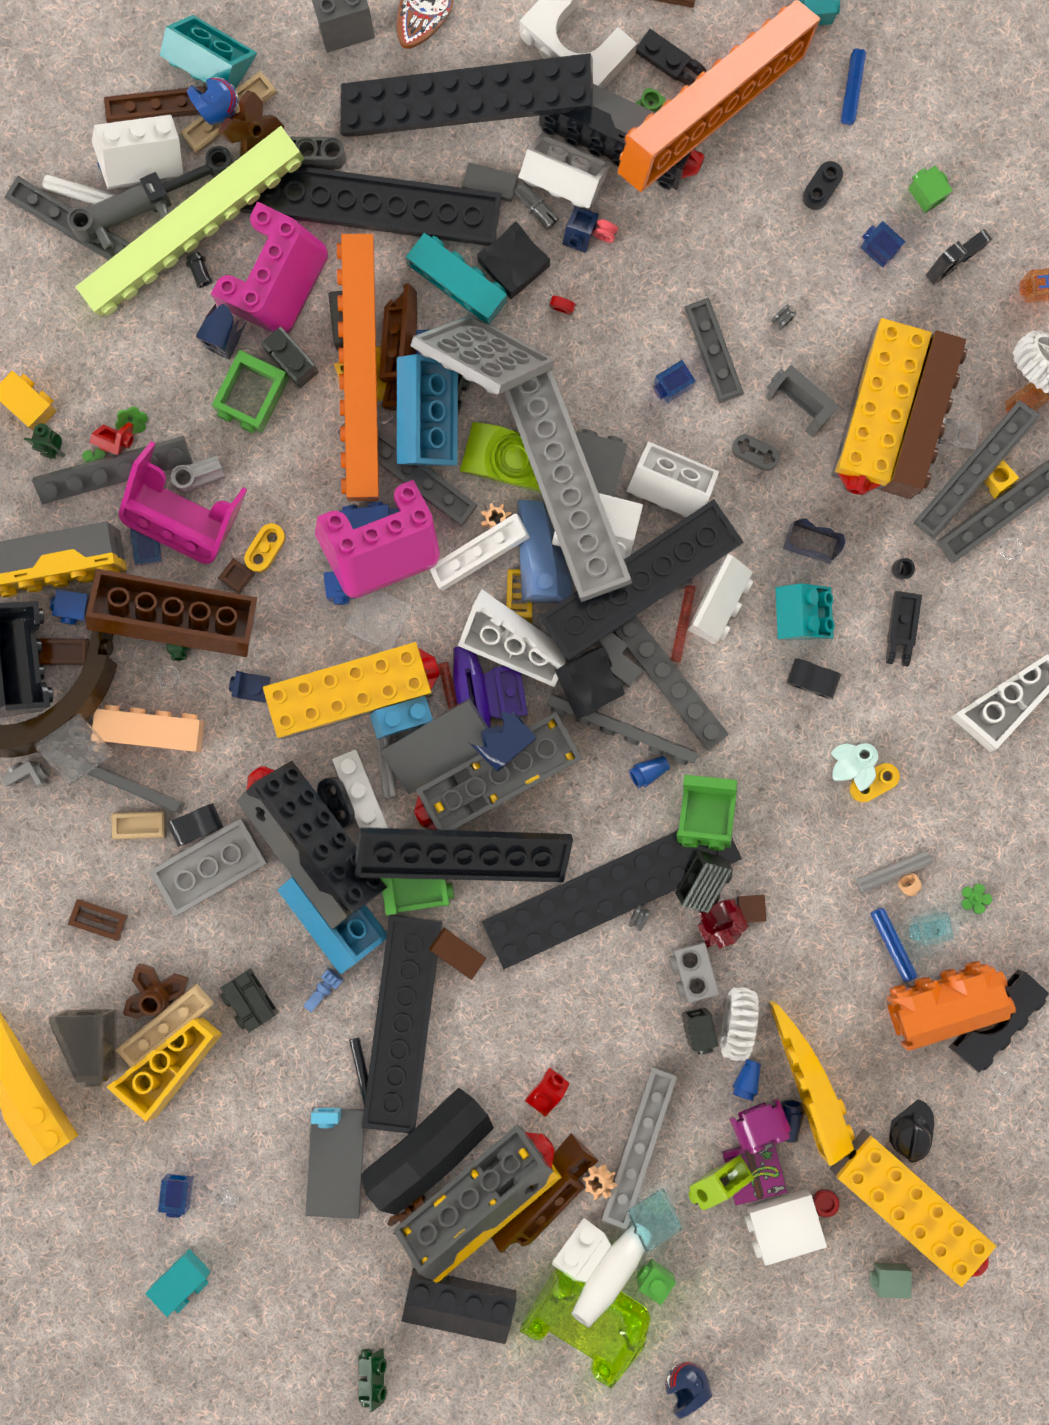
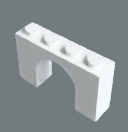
(540, 28)

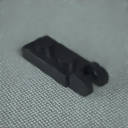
(668, 58)
(903, 625)

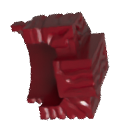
(722, 924)

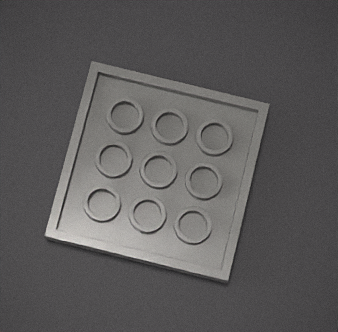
(482, 354)

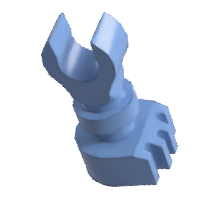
(331, 979)

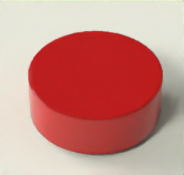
(562, 305)
(826, 1203)

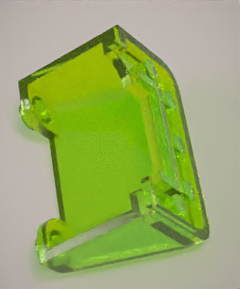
(610, 1341)

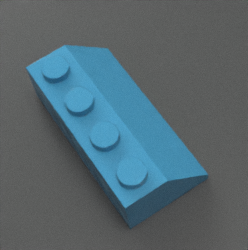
(426, 412)
(345, 942)

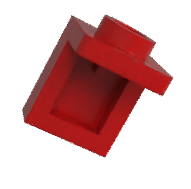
(113, 440)
(547, 1092)

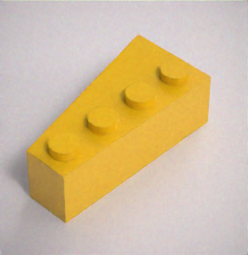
(164, 1070)

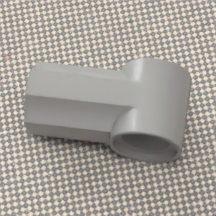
(201, 474)

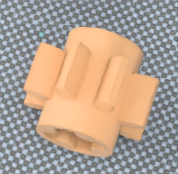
(494, 511)
(605, 1178)

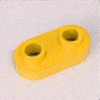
(263, 547)
(878, 786)

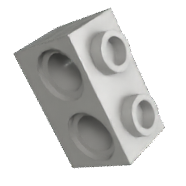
(700, 969)

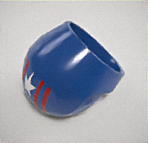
(217, 102)

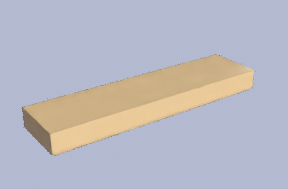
(202, 134)
(164, 1025)

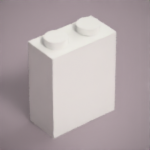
(785, 1227)

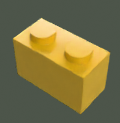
(24, 401)

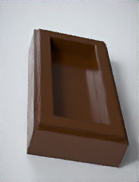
(63, 651)
(457, 953)

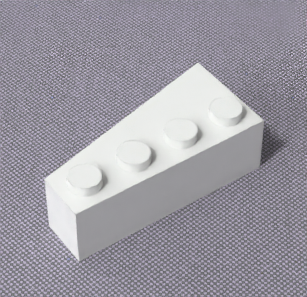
(510, 640)
(1005, 707)

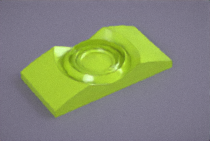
(498, 456)

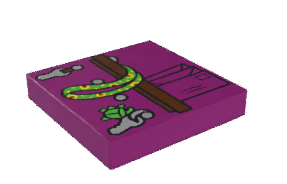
(764, 1168)

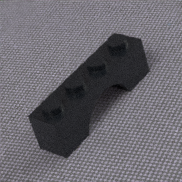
(980, 1047)

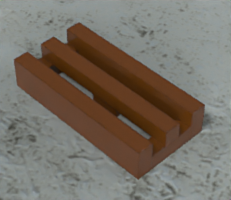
(77, 912)

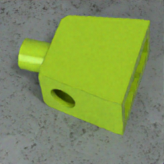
(710, 1191)

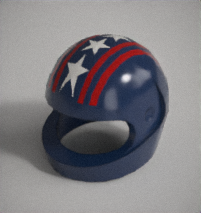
(690, 1387)

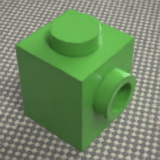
(930, 188)
(655, 1281)

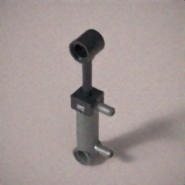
(139, 199)

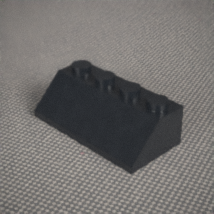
(460, 1307)

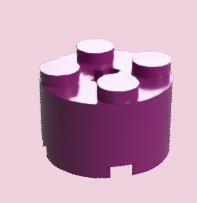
(761, 1125)

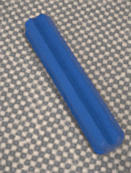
(853, 86)
(894, 945)

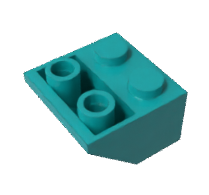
(804, 612)

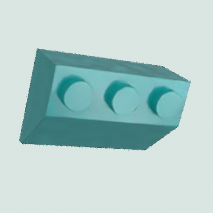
(205, 51)

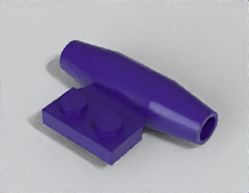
(490, 691)

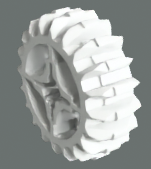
(1033, 358)
(739, 1024)

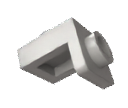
(21, 772)

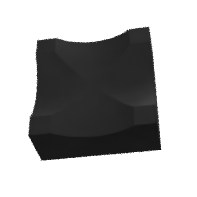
(513, 260)
(589, 682)

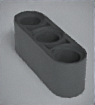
(321, 148)

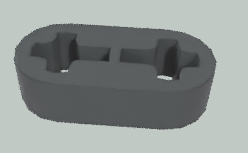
(757, 446)

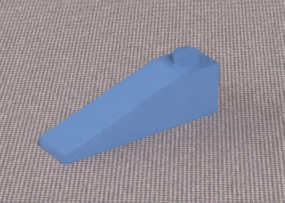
(542, 565)

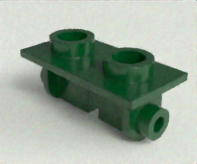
(46, 441)
(372, 1391)

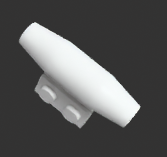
(602, 1267)

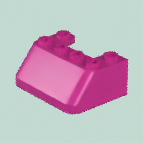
(280, 276)
(383, 549)

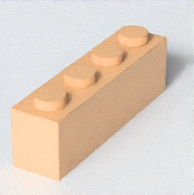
(149, 730)

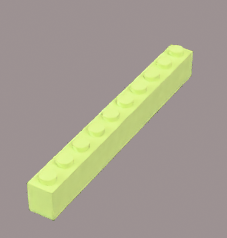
(191, 222)

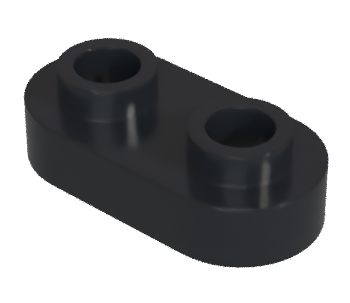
(823, 184)
(337, 801)

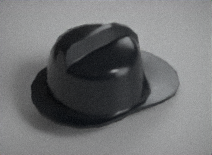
(913, 1131)

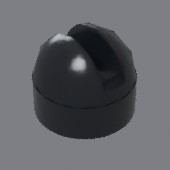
(907, 569)

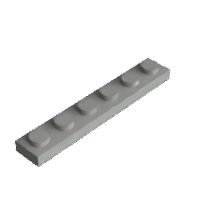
(639, 1146)

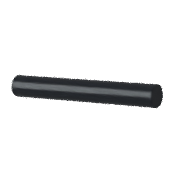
(359, 1065)

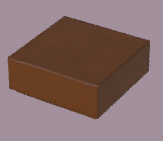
(236, 575)
(753, 907)

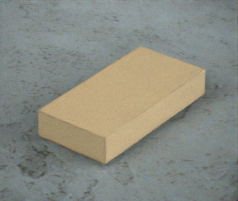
(138, 825)

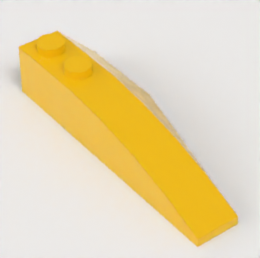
(816, 1092)
(28, 1103)

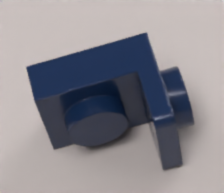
(580, 228)
(248, 686)

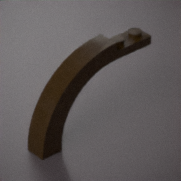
(82, 698)

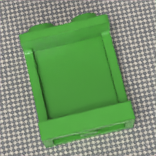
(707, 812)
(415, 894)

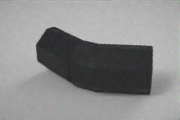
(426, 1153)

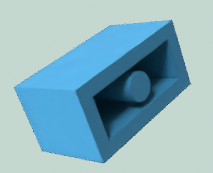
(400, 717)

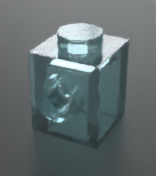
(931, 928)

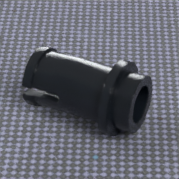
(198, 268)

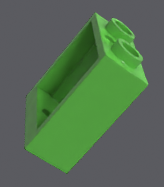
(258, 367)

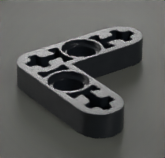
(956, 254)

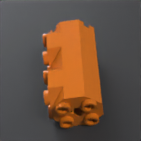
(949, 1005)

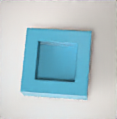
(325, 1117)

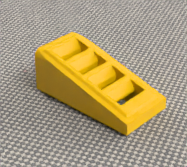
(528, 616)

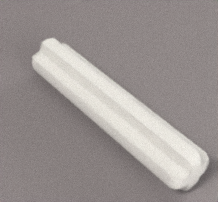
(74, 190)

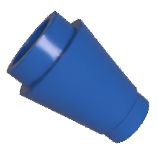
(648, 771)
(747, 1080)

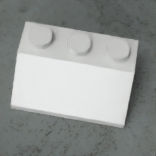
(137, 149)
(564, 170)
(672, 480)
(624, 520)
(721, 600)

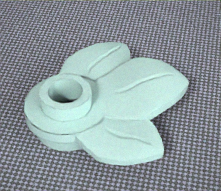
(852, 766)

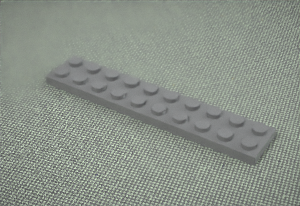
(567, 487)

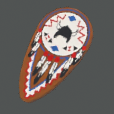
(420, 20)

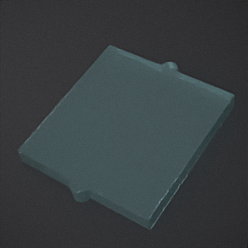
(654, 1220)

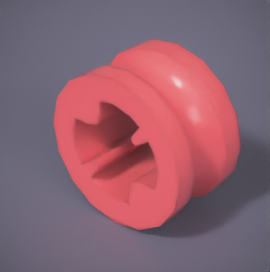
(605, 231)

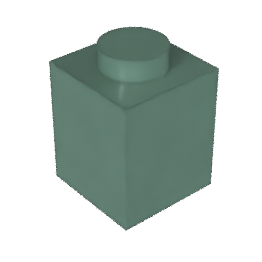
(891, 1280)

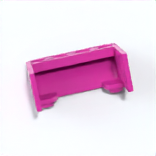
(173, 518)

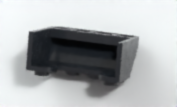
(19, 661)

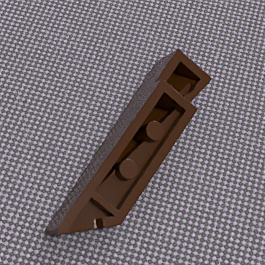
(397, 336)
(571, 1162)

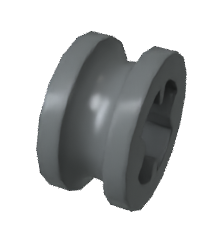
(783, 317)
(639, 918)

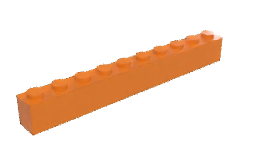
(360, 367)

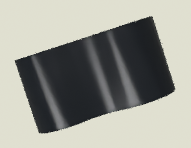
(813, 678)
(195, 825)

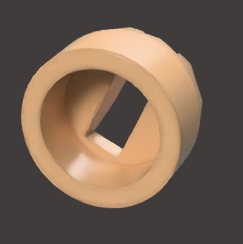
(913, 888)

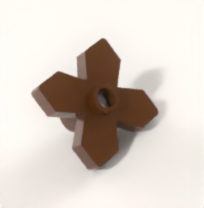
(249, 124)
(153, 994)

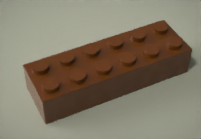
(927, 415)
(171, 613)

